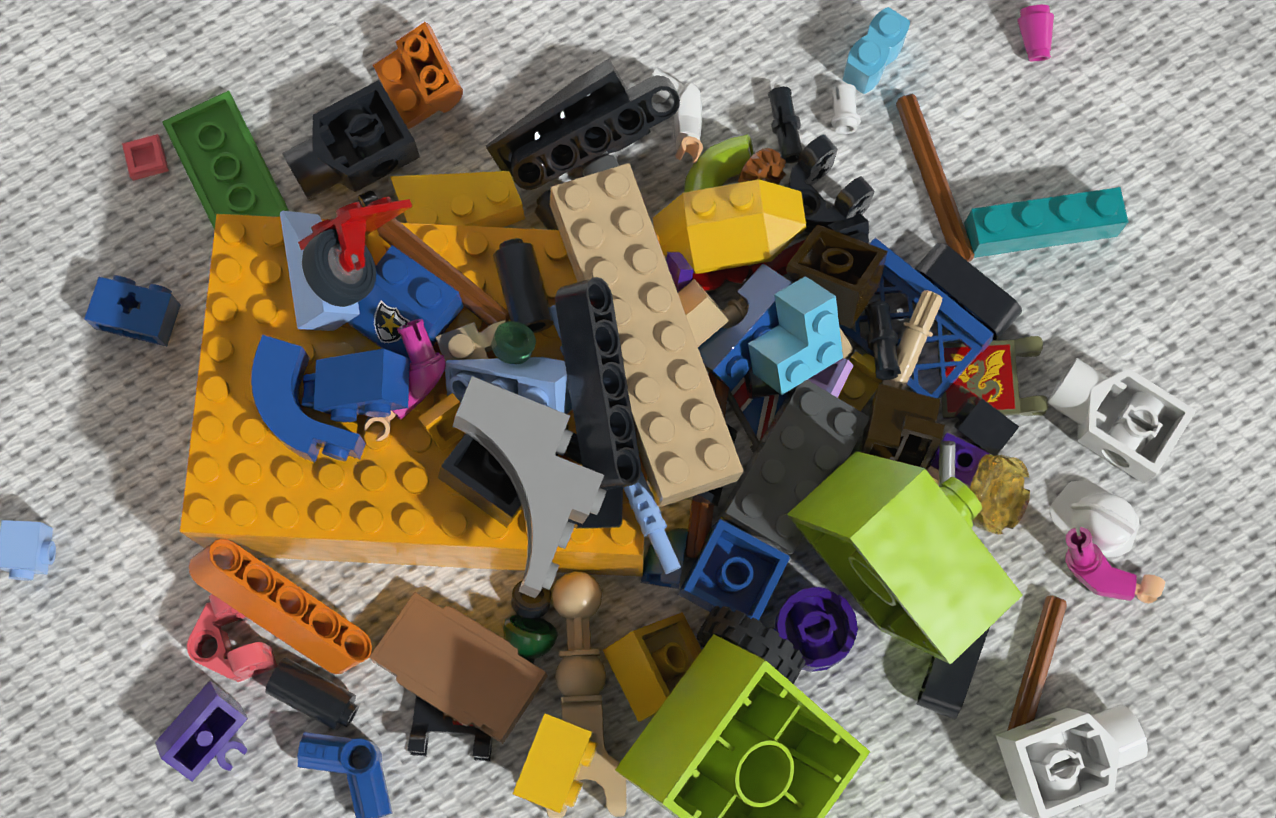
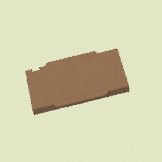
(458, 667)

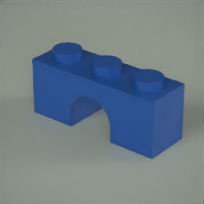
(727, 350)

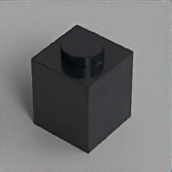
(984, 425)

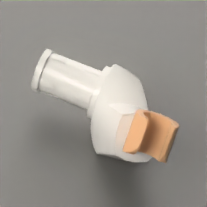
(687, 118)

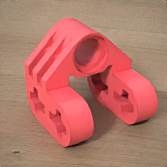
(234, 664)

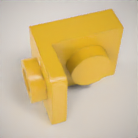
(861, 381)

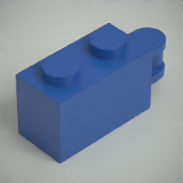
(358, 385)

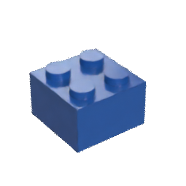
(734, 572)

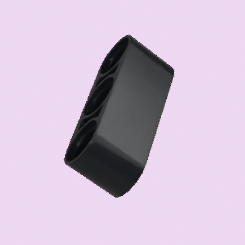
(970, 289)
(948, 684)

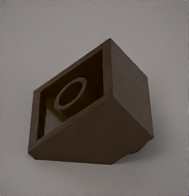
(842, 267)

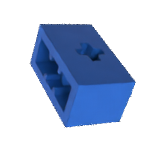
(149, 323)

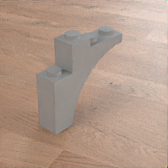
(550, 489)

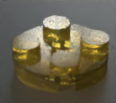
(1005, 477)

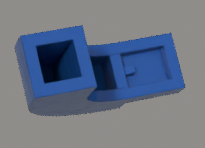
(275, 389)

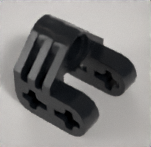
(814, 164)

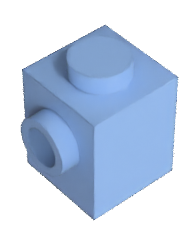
(26, 549)

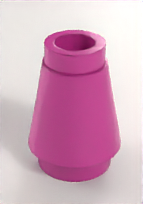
(1036, 30)

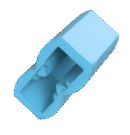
(876, 50)

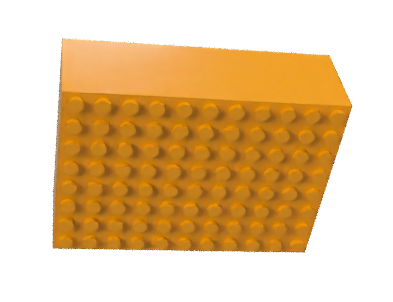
(389, 501)

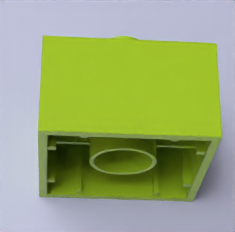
(907, 552)
(741, 744)

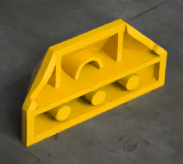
(731, 224)

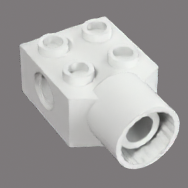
(1122, 417)
(1070, 757)

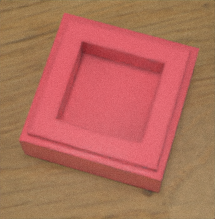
(145, 157)

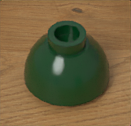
(530, 636)

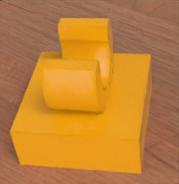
(440, 419)

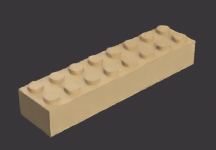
(669, 390)

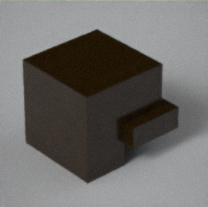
(902, 427)

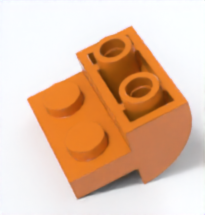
(419, 77)

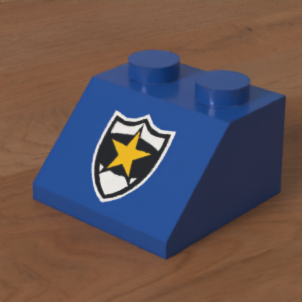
(404, 294)

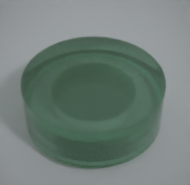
(513, 342)

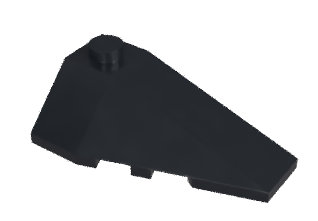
(571, 101)

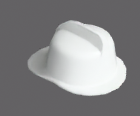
(1104, 514)

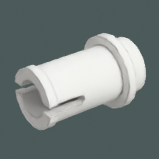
(845, 118)

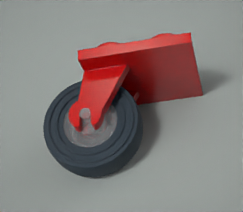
(336, 254)

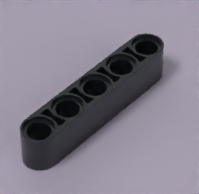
(603, 116)
(598, 382)

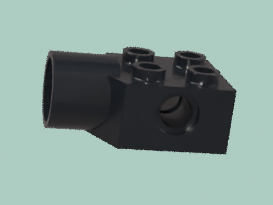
(353, 143)

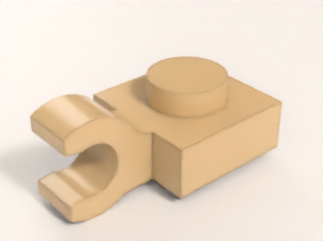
(467, 342)

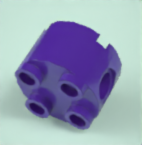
(818, 626)

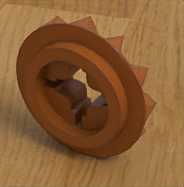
(764, 165)

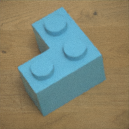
(803, 340)

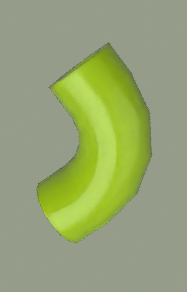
(719, 163)

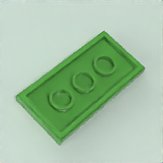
(224, 160)

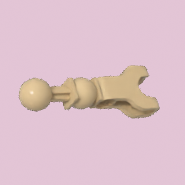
(581, 680)

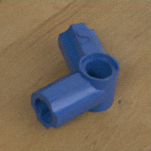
(335, 755)

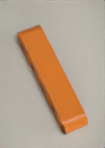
(279, 606)

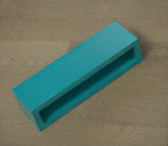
(1046, 222)

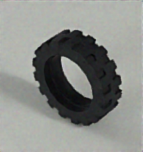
(754, 638)

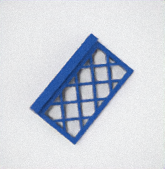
(949, 316)

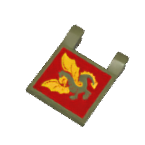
(992, 377)

